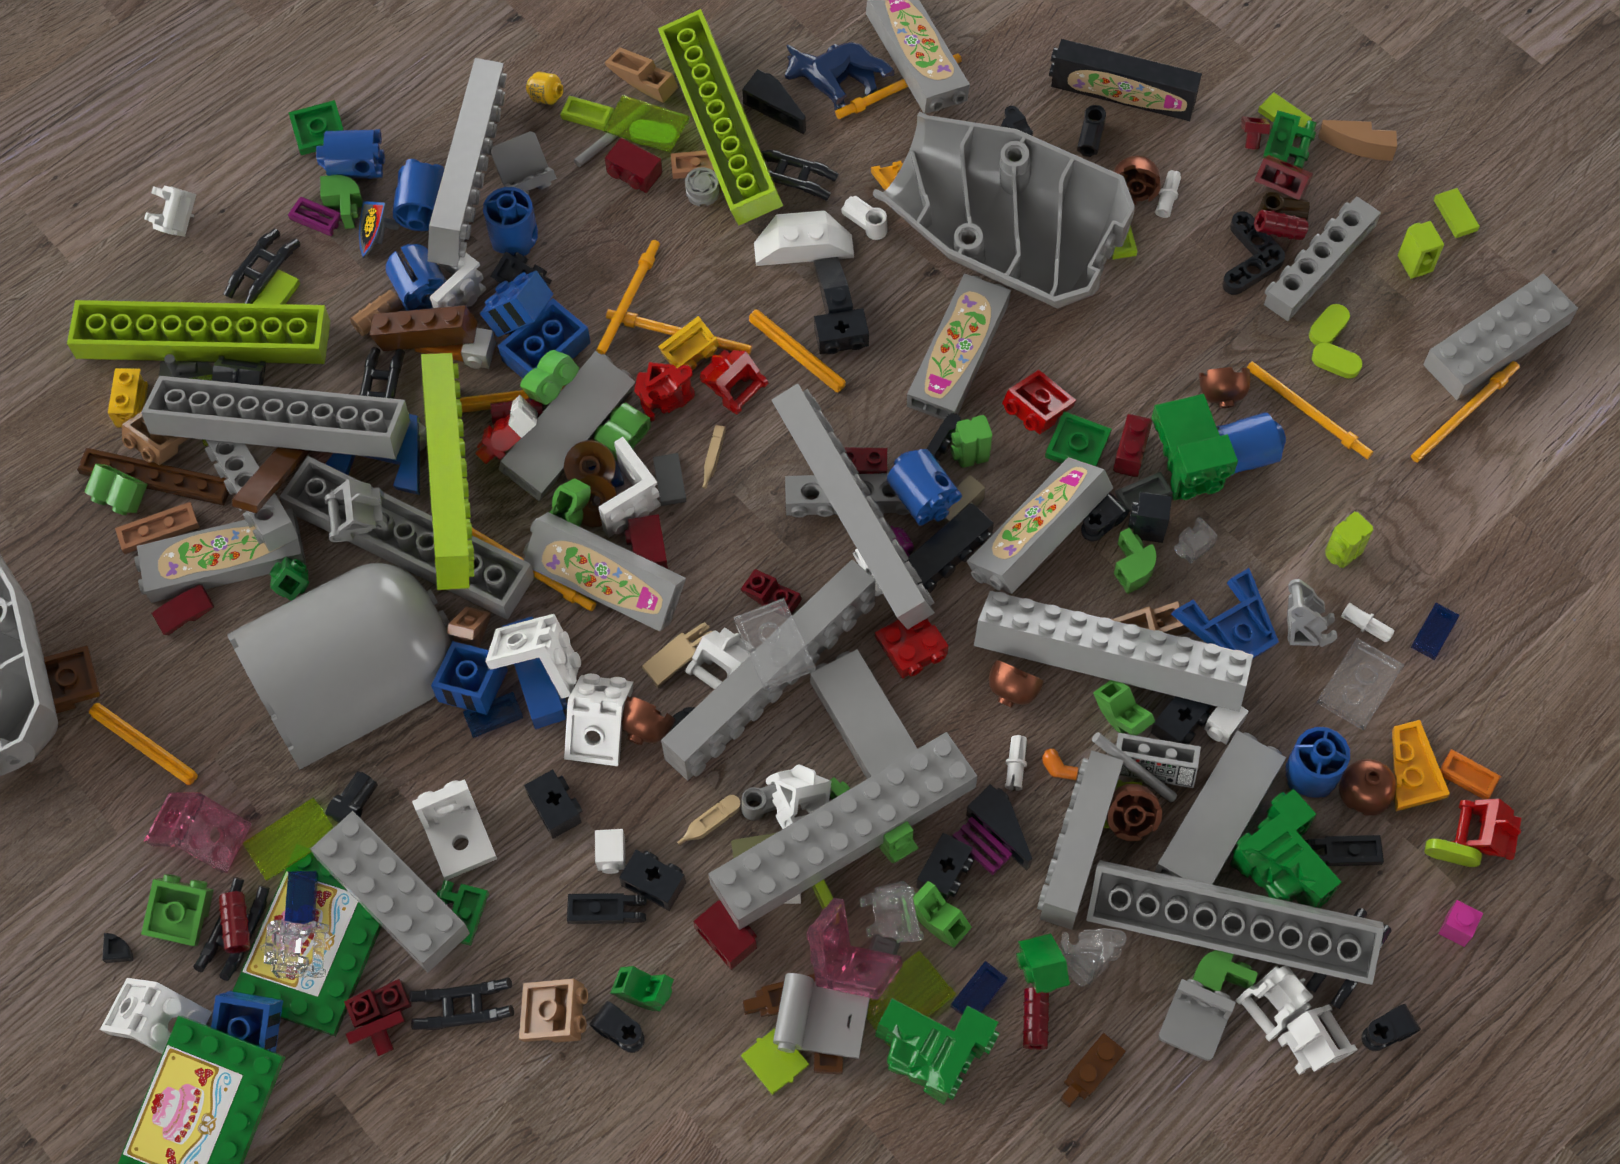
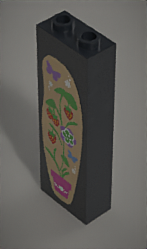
(1124, 79)

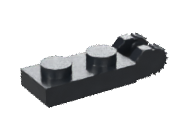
(942, 438)
(1349, 850)
(604, 908)

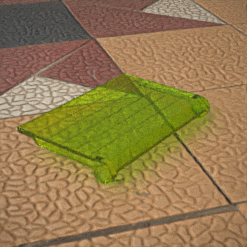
(646, 123)
(288, 838)
(915, 986)

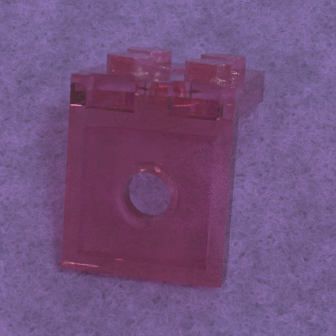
(187, 823)
(839, 964)

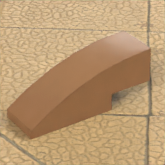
(642, 74)
(1359, 139)
(1156, 619)

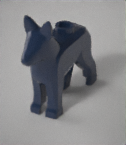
(833, 68)

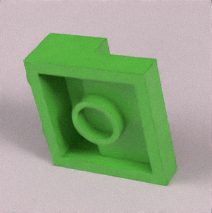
(177, 909)

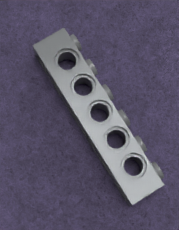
(1287, 302)
(238, 466)
(800, 487)

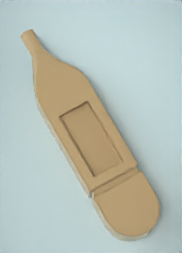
(713, 453)
(712, 819)

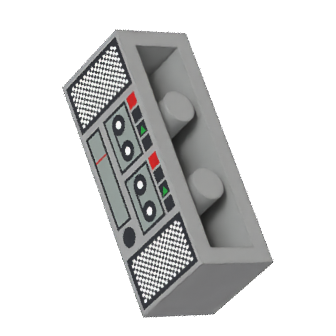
(1166, 760)

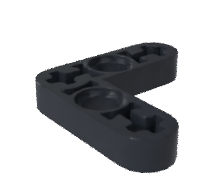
(1260, 255)

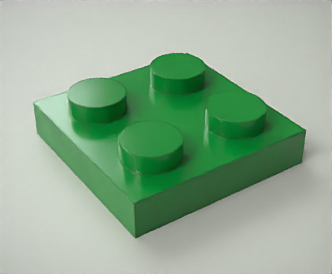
(312, 122)
(1078, 440)

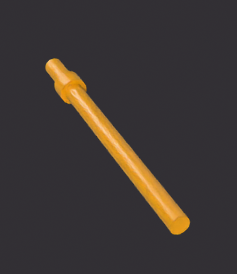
(859, 104)
(645, 263)
(632, 320)
(1496, 382)
(1347, 439)
(568, 593)

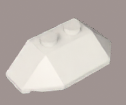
(802, 239)

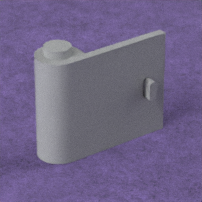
(818, 1019)

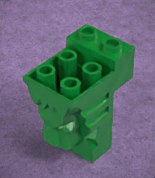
(1194, 449)
(1281, 857)
(932, 1052)

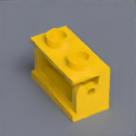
(689, 344)
(127, 395)

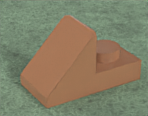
(469, 626)

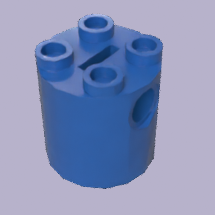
(352, 153)
(416, 194)
(510, 221)
(1255, 441)
(923, 486)
(1317, 762)

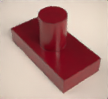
(1254, 129)
(377, 1032)

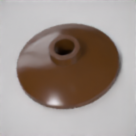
(576, 461)
(604, 490)

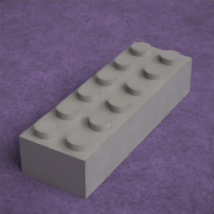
(1500, 336)
(1079, 839)
(390, 891)

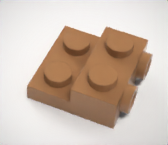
(152, 446)
(553, 1011)

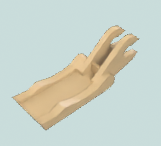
(674, 655)

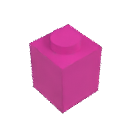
(1460, 923)

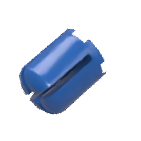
(410, 290)

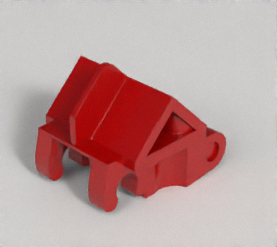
(726, 371)
(661, 388)
(1498, 827)

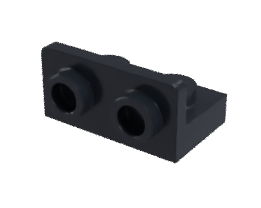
(513, 265)

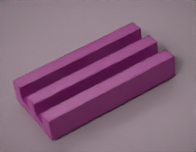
(318, 221)
(965, 829)

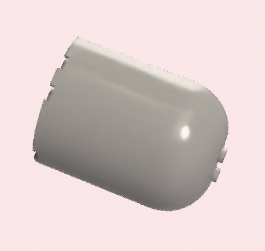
(344, 657)

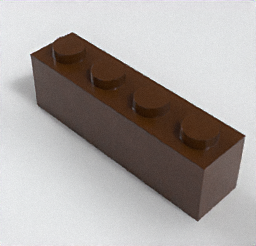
(424, 328)

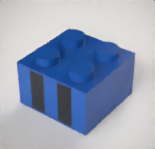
(516, 303)
(467, 680)
(248, 1018)

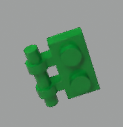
(1282, 136)
(467, 905)

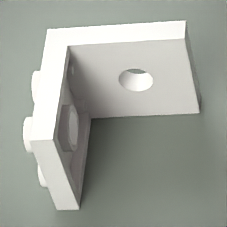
(462, 286)
(636, 500)
(534, 639)
(598, 707)
(452, 816)
(145, 1010)

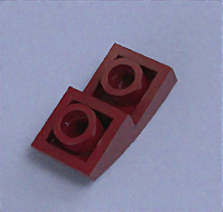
(765, 590)
(183, 608)
(377, 1004)

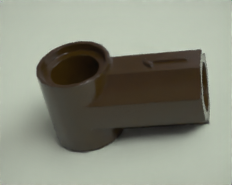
(1275, 202)

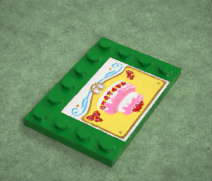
(351, 937)
(203, 1099)

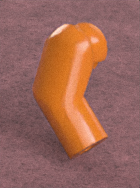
(1056, 767)

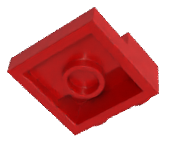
(1037, 402)
(912, 647)

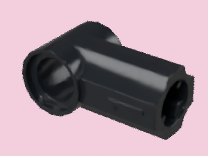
(1091, 130)
(352, 798)

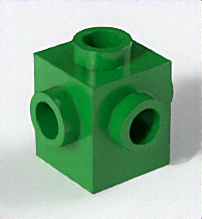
(289, 585)

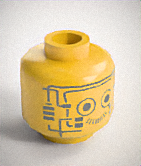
(544, 88)

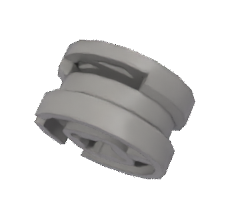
(702, 187)

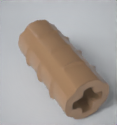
(385, 303)

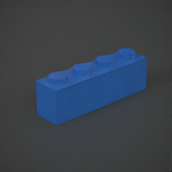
(539, 691)

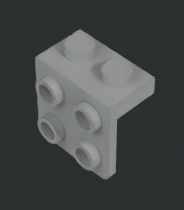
(522, 163)
(1196, 1019)

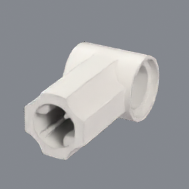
(866, 217)

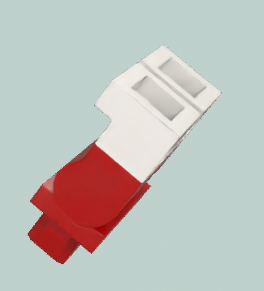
(507, 431)

